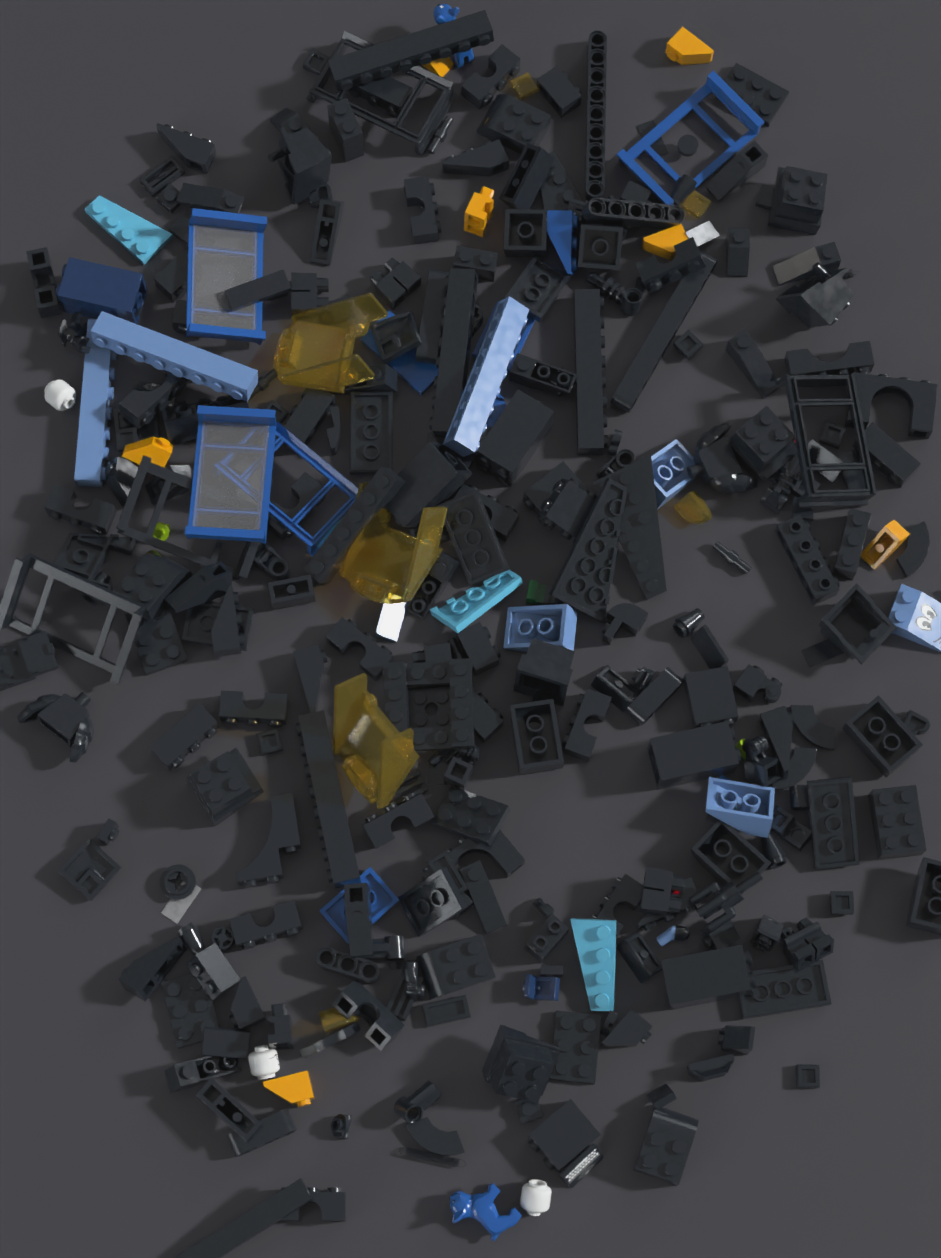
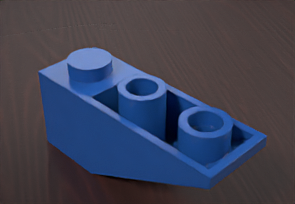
(561, 230)

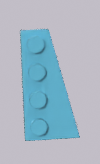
(131, 231)
(463, 611)
(597, 956)

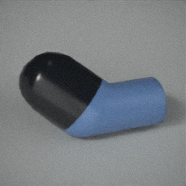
(675, 932)

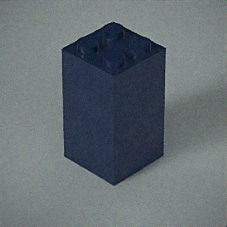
(100, 288)

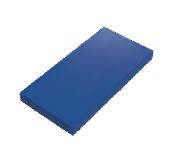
(416, 374)

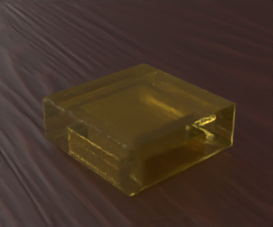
(524, 86)
(696, 204)

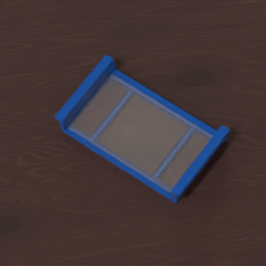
(222, 254)
(232, 474)

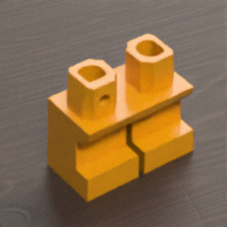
(479, 211)

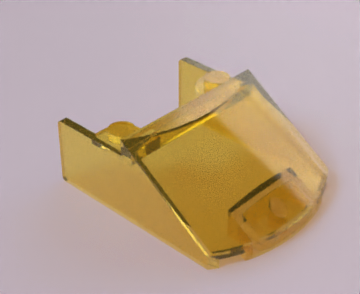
(321, 344)
(389, 563)
(369, 744)

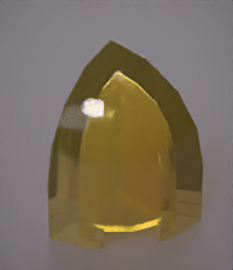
(693, 508)
(334, 1020)

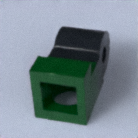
(539, 595)

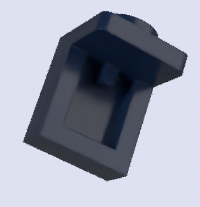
(541, 988)

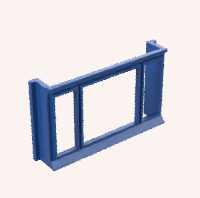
(735, 105)
(327, 471)

